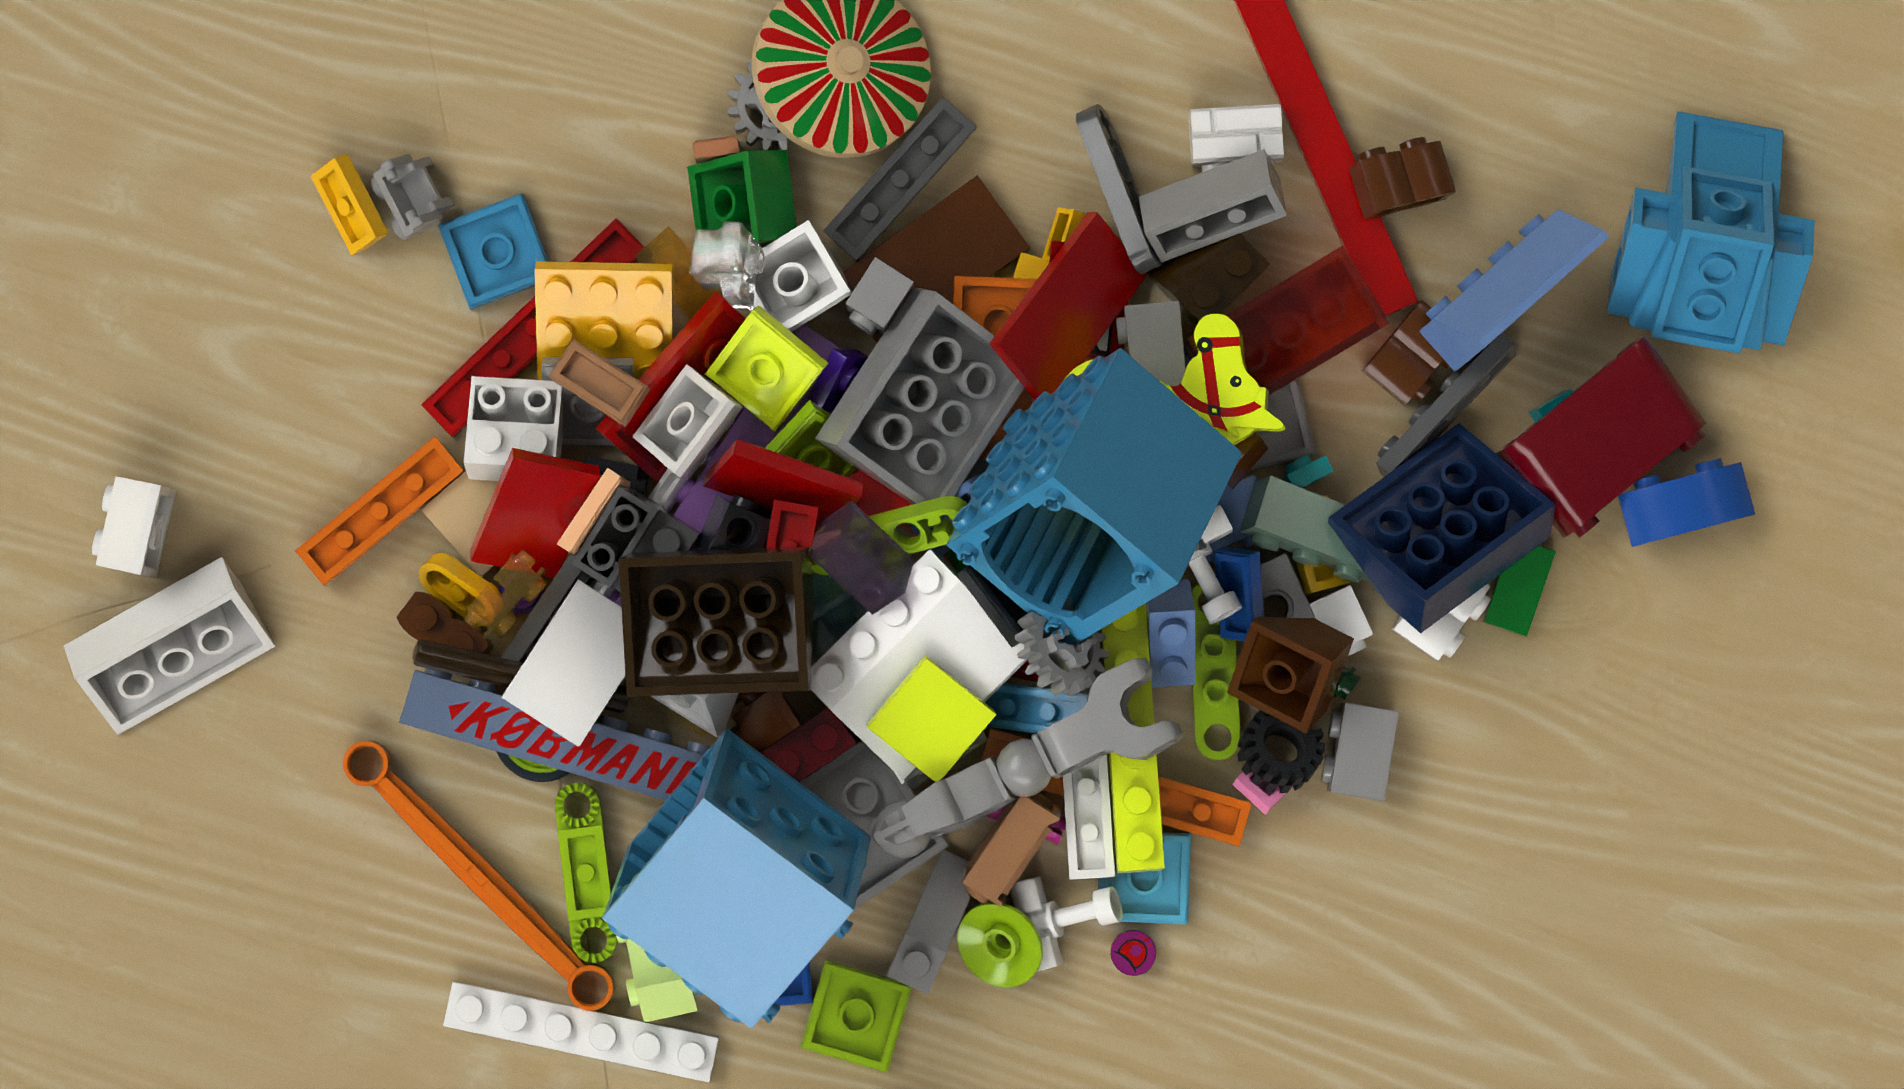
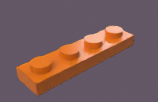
(380, 511)

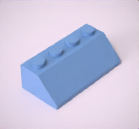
(1509, 287)

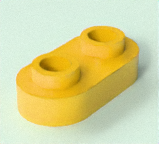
(452, 582)

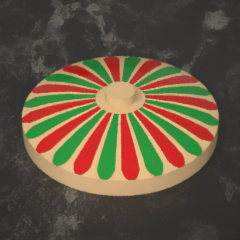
(841, 73)

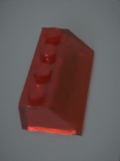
(1305, 321)

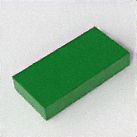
(1519, 592)

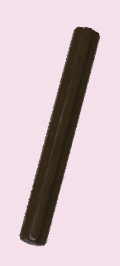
(485, 668)

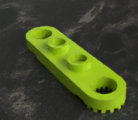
(1213, 673)
(584, 870)

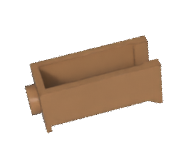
(1009, 847)

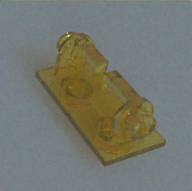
(496, 610)

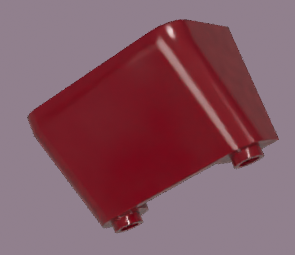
(1605, 436)

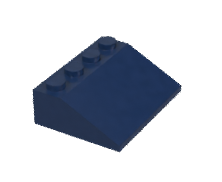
(1443, 526)

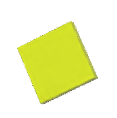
(766, 368)
(931, 719)

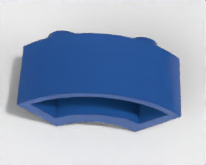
(1686, 503)

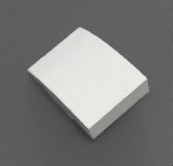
(573, 665)

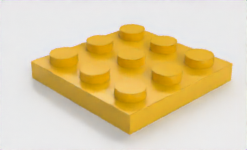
(606, 307)

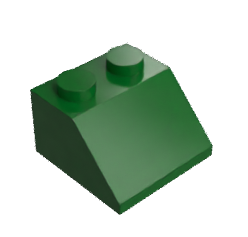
(745, 189)

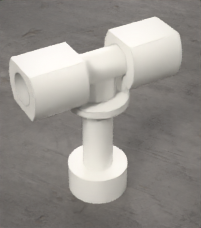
(1219, 604)
(1049, 920)

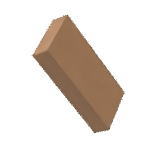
(599, 382)

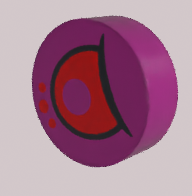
(1133, 952)

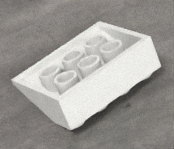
(880, 650)

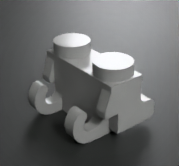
(410, 195)

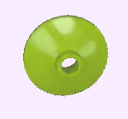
(992, 957)

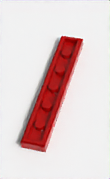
(515, 343)

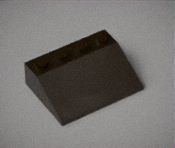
(717, 621)

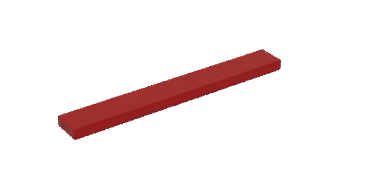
(1324, 149)

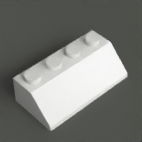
(168, 646)

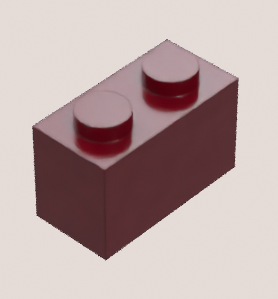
(811, 745)

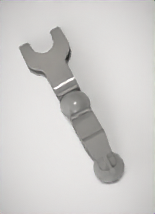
(1028, 764)

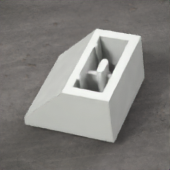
(509, 416)

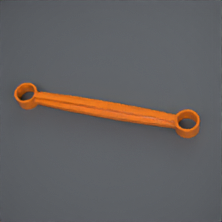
(478, 875)

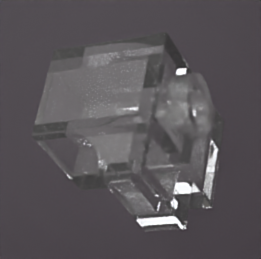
(729, 262)

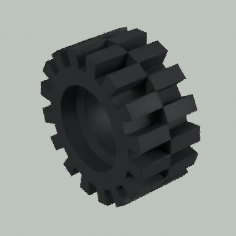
(1270, 769)

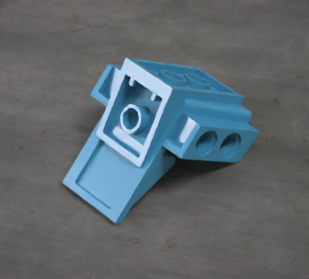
(1712, 251)

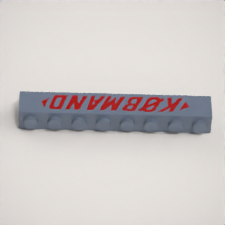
(606, 754)

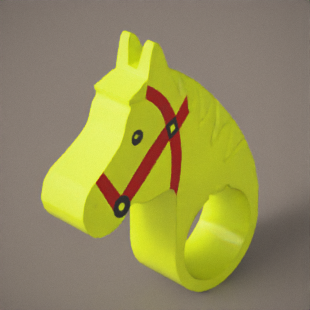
(1219, 383)

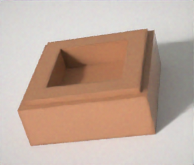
(715, 148)

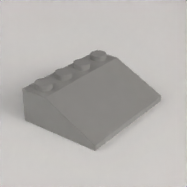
(923, 401)

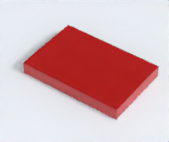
(769, 476)
(533, 509)

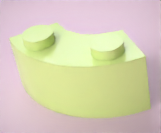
(656, 988)

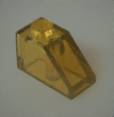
(670, 249)

